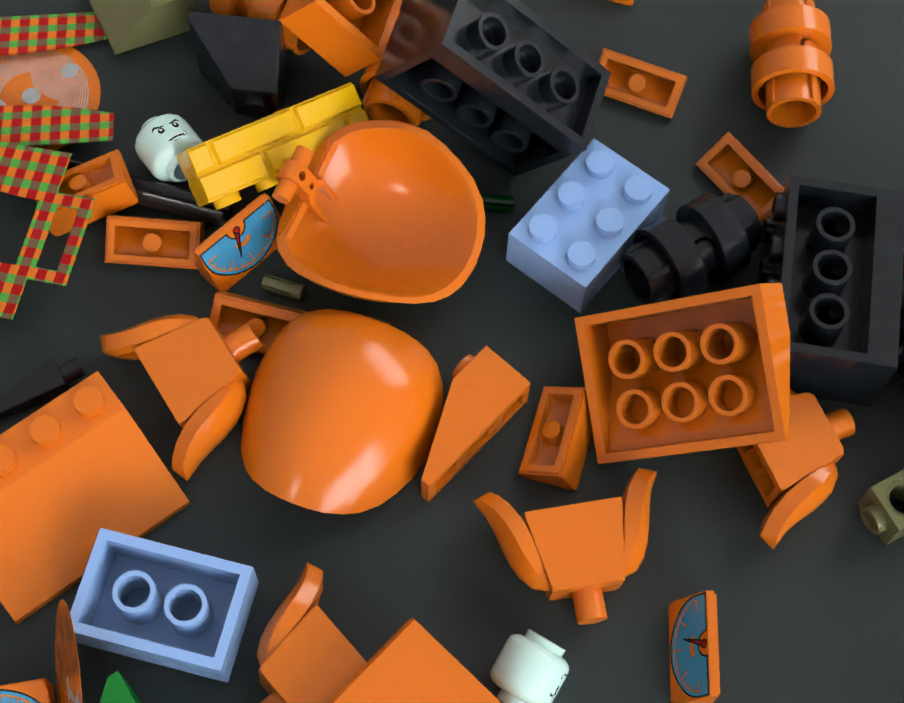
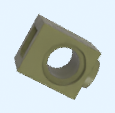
(878, 512)

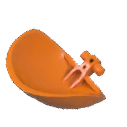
(380, 214)
(340, 412)

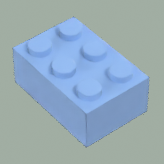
(584, 224)
(163, 604)

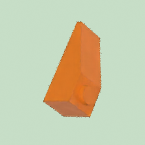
(478, 404)

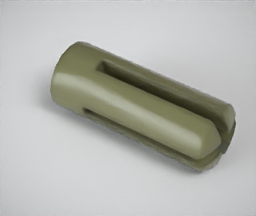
(283, 286)

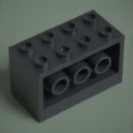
(495, 79)
(841, 283)

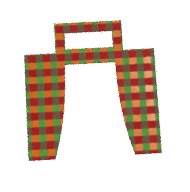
(51, 124)
(38, 176)

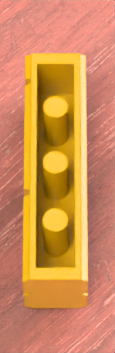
(257, 150)

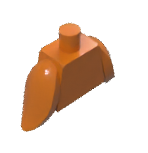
(195, 376)
(801, 471)
(578, 546)
(302, 650)

